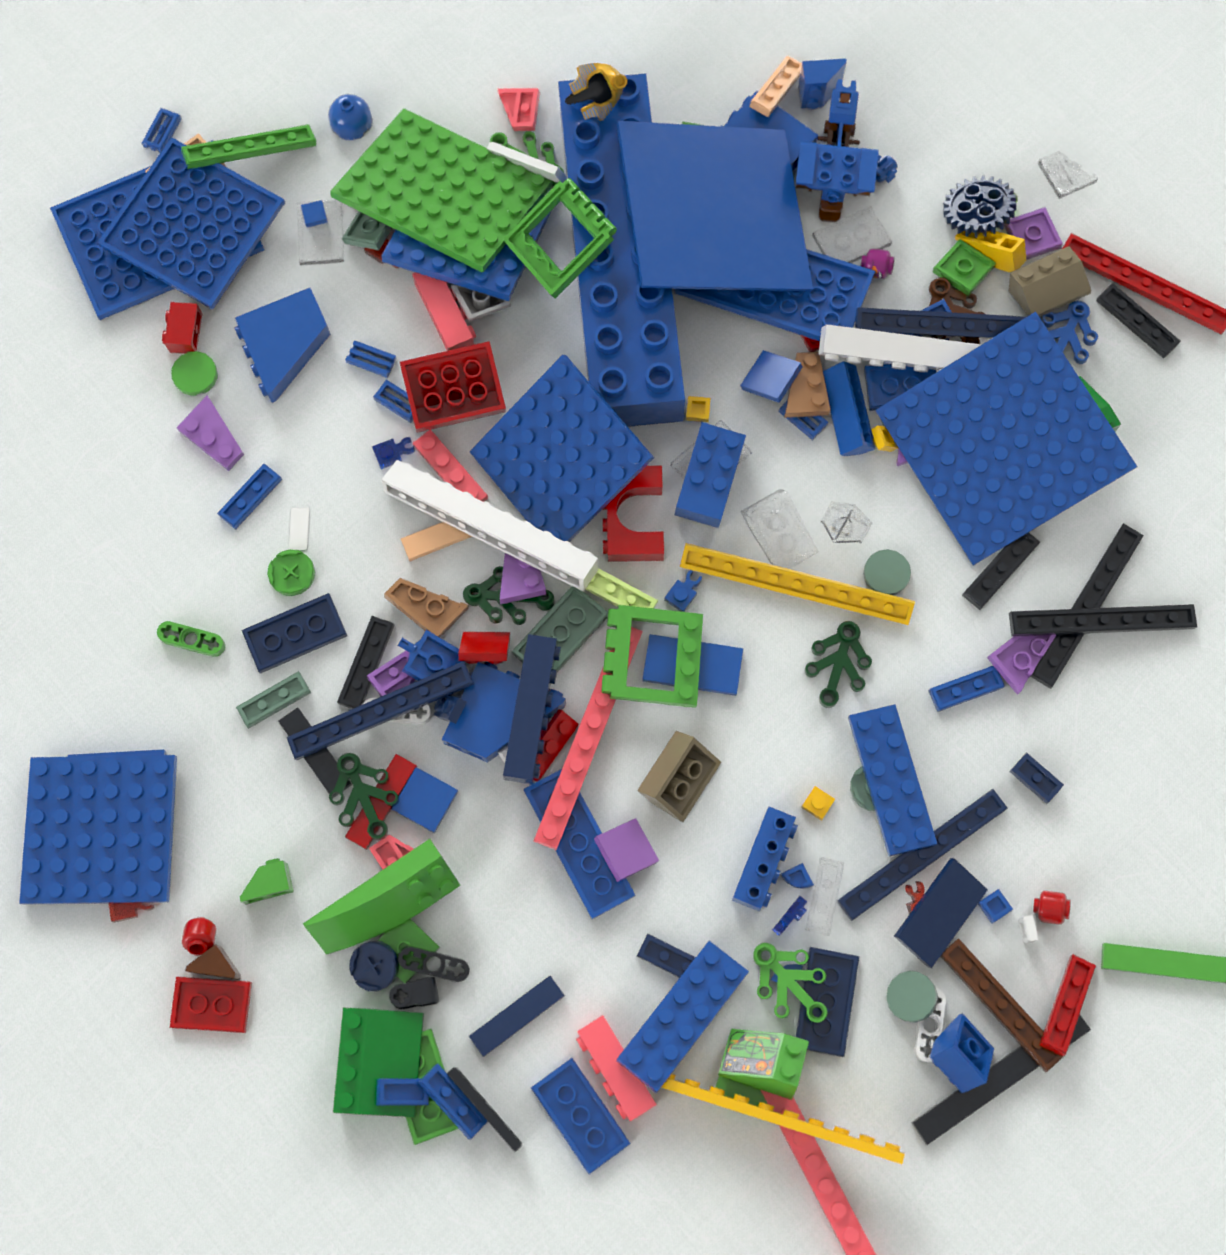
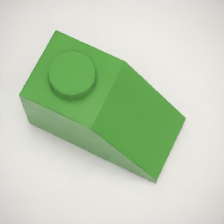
(268, 882)

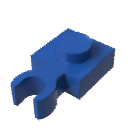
(682, 594)

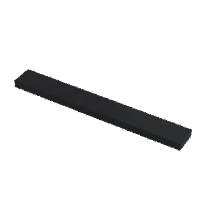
(1091, 596)
(1102, 620)
(1000, 1077)

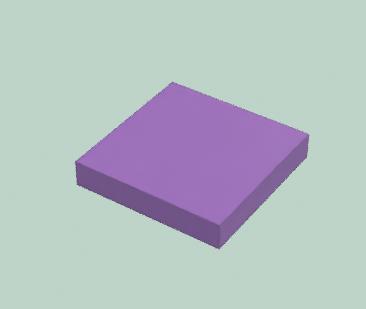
(1037, 231)
(626, 849)

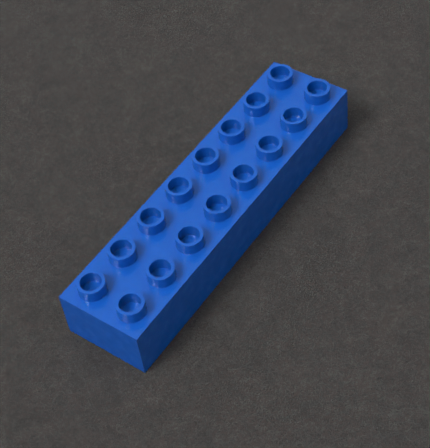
(625, 327)

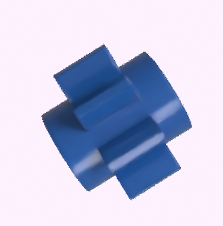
(886, 169)

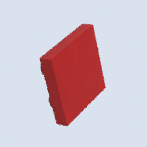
(484, 647)

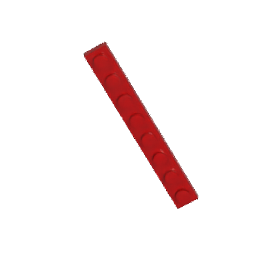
(1148, 284)

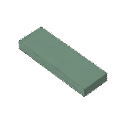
(273, 699)

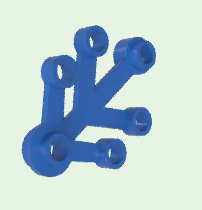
(1068, 333)

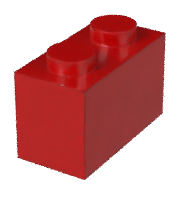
(182, 327)

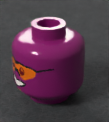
(879, 261)

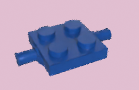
(428, 656)

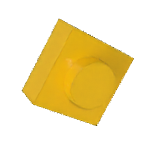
(698, 409)
(883, 439)
(818, 803)

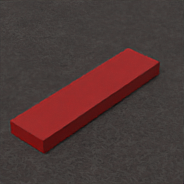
(399, 774)
(1067, 1005)

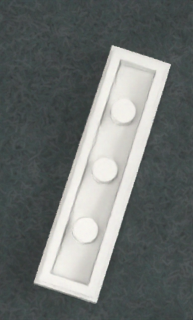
(529, 163)

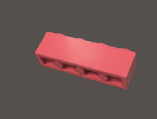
(444, 312)
(605, 1048)

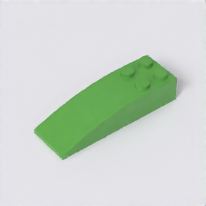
(384, 900)

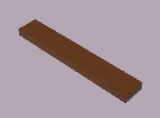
(999, 1003)

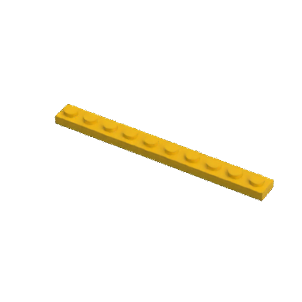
(797, 584)
(787, 1119)

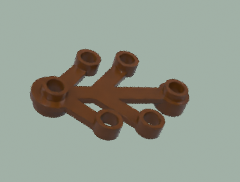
(949, 293)

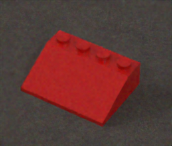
(453, 386)

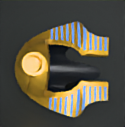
(598, 83)

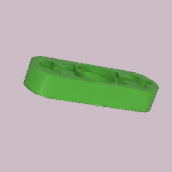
(173, 640)

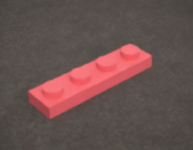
(447, 465)

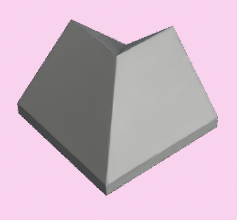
(478, 304)

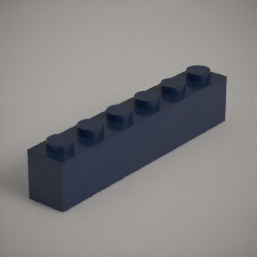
(530, 709)

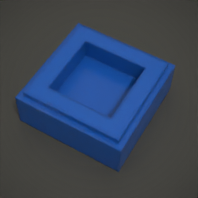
(314, 213)
(995, 906)

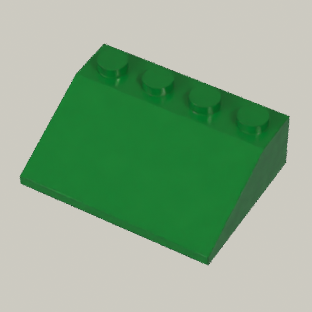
(372, 1048)

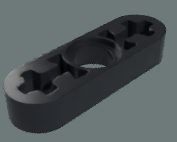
(438, 973)

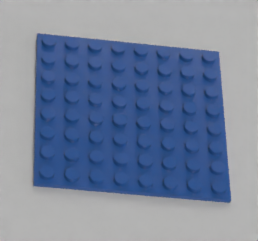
(713, 207)
(1005, 438)

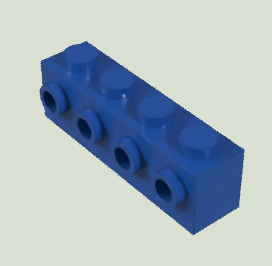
(764, 858)

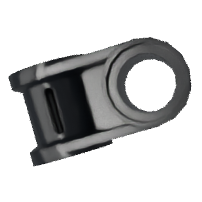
(420, 993)

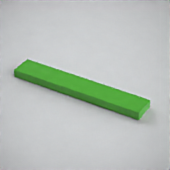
(248, 146)
(1163, 963)

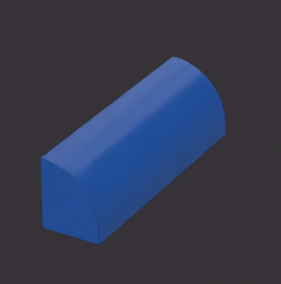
(848, 409)

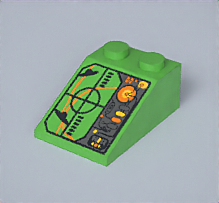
(764, 1061)

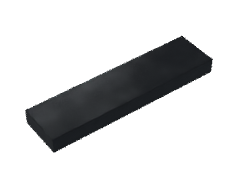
(1138, 320)
(1000, 570)
(365, 662)
(321, 762)
(485, 1109)

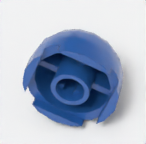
(350, 117)

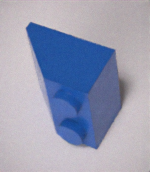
(818, 81)
(963, 1054)

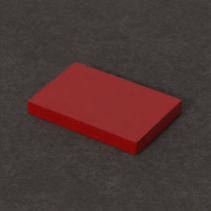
(210, 1004)

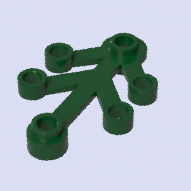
(485, 594)
(840, 660)
(360, 793)

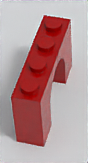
(624, 543)

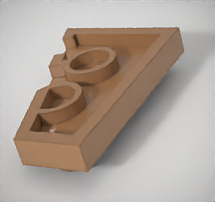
(808, 391)
(425, 608)

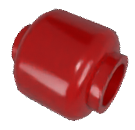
(1052, 907)
(198, 935)

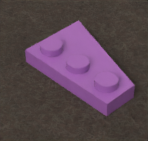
(211, 434)
(520, 581)
(1019, 657)

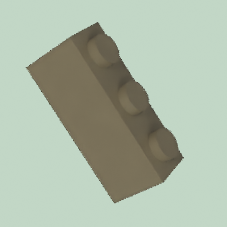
(1049, 282)
(679, 775)

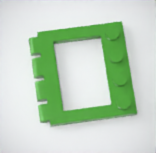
(537, 260)
(687, 659)

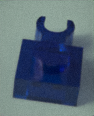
(389, 452)
(795, 912)

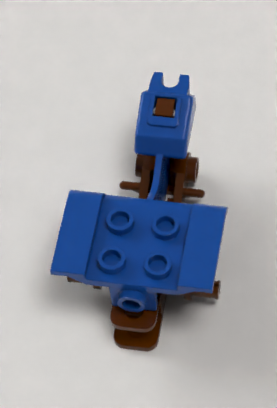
(838, 167)

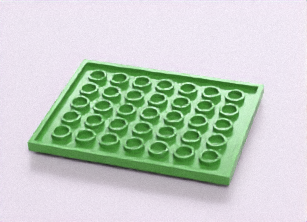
(441, 189)

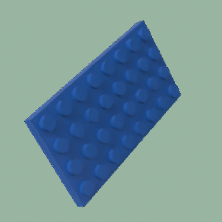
(836, 294)

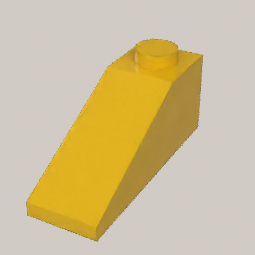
(1004, 249)

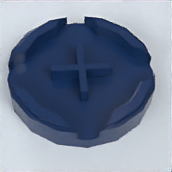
(374, 966)

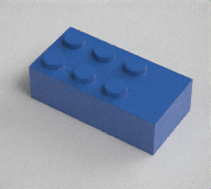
(710, 475)

